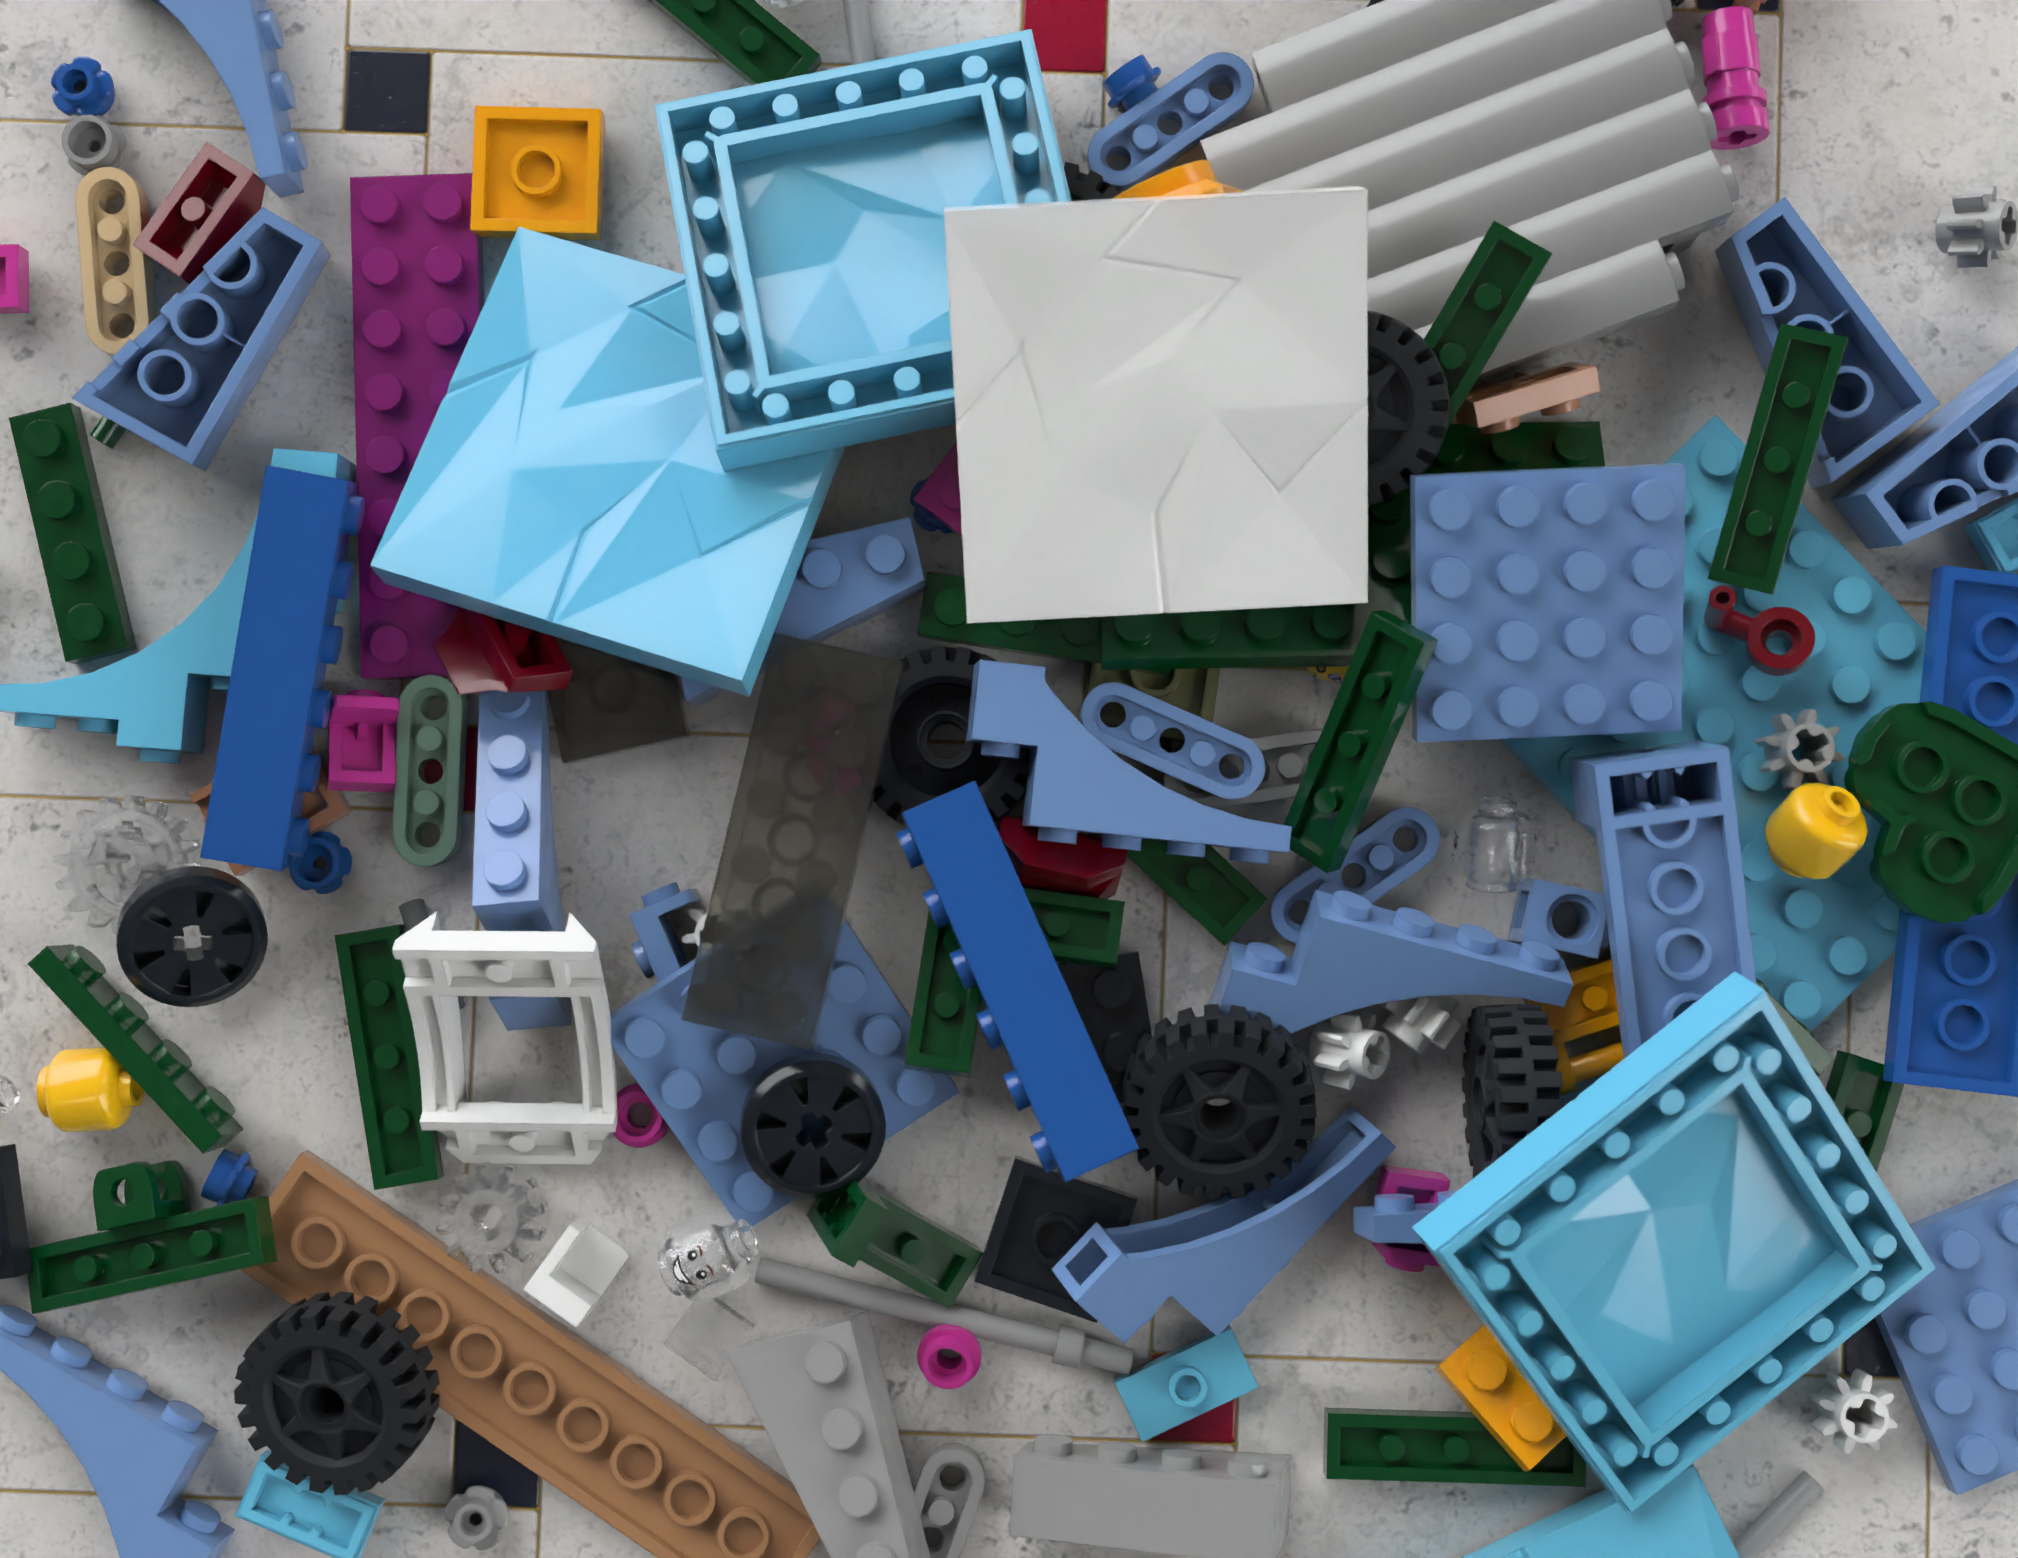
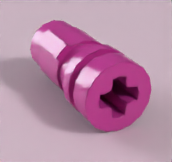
(1732, 78)

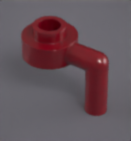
(1755, 632)

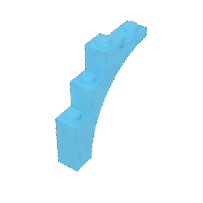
(162, 693)

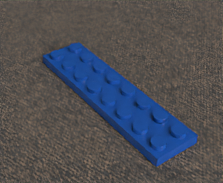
(1959, 980)

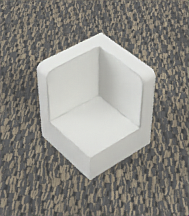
(577, 1271)

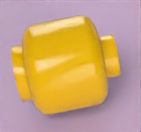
(1815, 831)
(87, 1091)

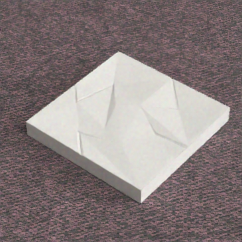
(1161, 403)

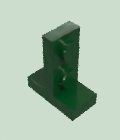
(895, 1241)

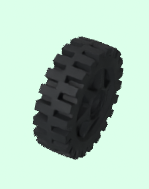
(1405, 406)
(932, 694)
(1212, 1059)
(1507, 1079)
(337, 1393)

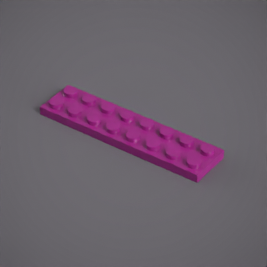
(412, 317)

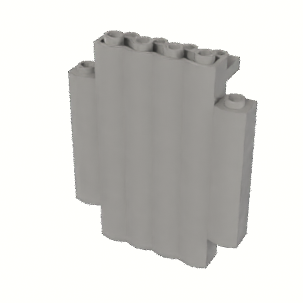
(1507, 113)

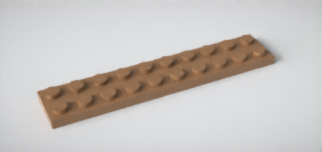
(535, 1381)

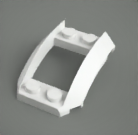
(508, 964)

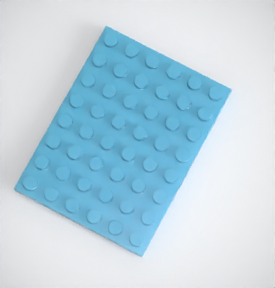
(1807, 934)

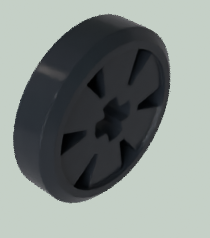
(182, 898)
(773, 1119)

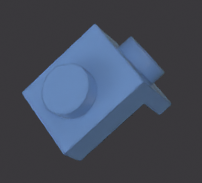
(658, 948)

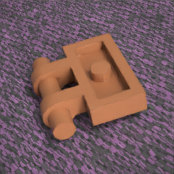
(1550, 390)

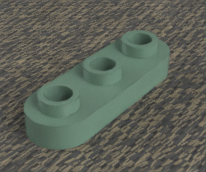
(417, 744)

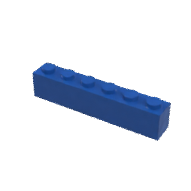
(281, 668)
(1018, 982)

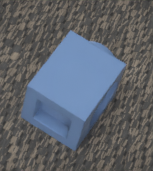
(1534, 913)

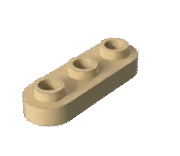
(102, 243)

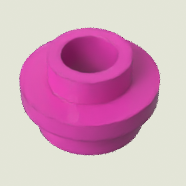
(631, 1133)
(946, 1371)

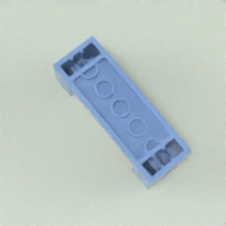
(1666, 876)

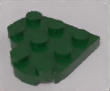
(1943, 809)

